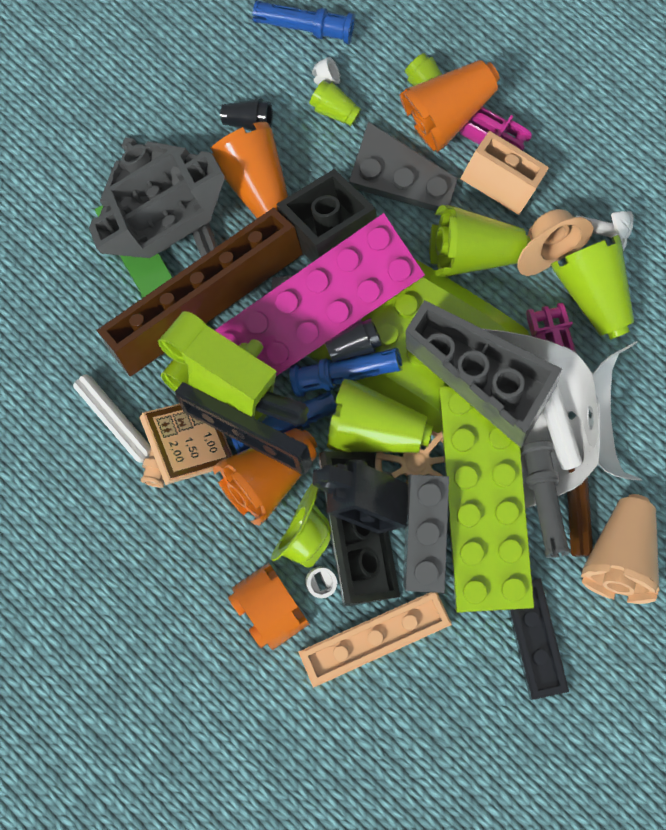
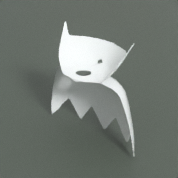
(580, 393)

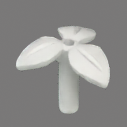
(621, 226)

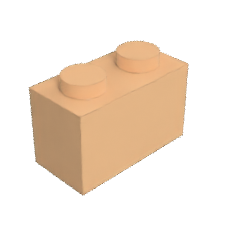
(504, 172)

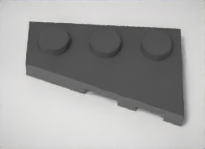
(399, 173)

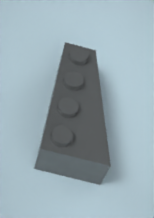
(485, 370)

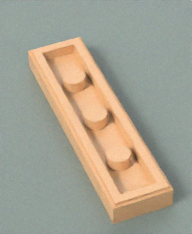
(374, 638)

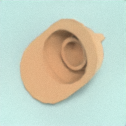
(552, 239)

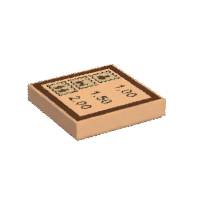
(182, 443)

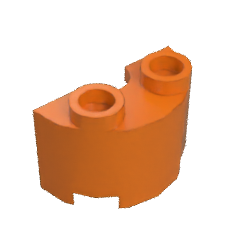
(268, 607)

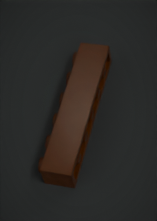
(202, 288)

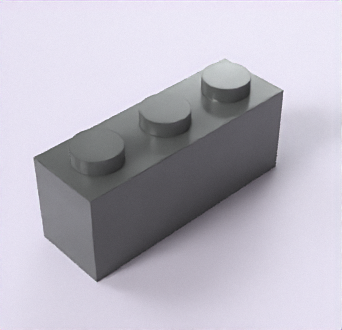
(426, 533)

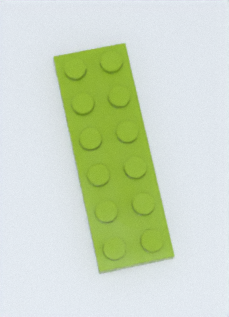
(484, 511)

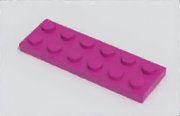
(326, 296)

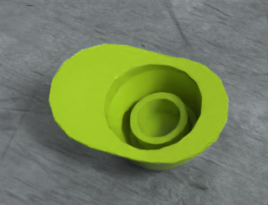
(307, 533)

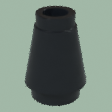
(247, 113)
(354, 341)

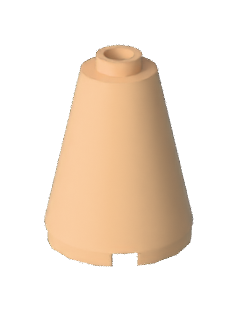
(626, 553)

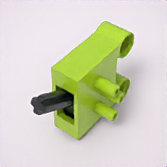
(225, 370)

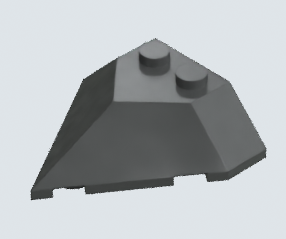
(155, 199)

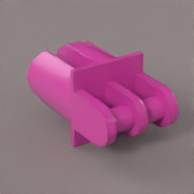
(488, 121)
(556, 334)

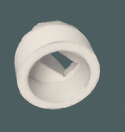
(327, 71)
(328, 578)

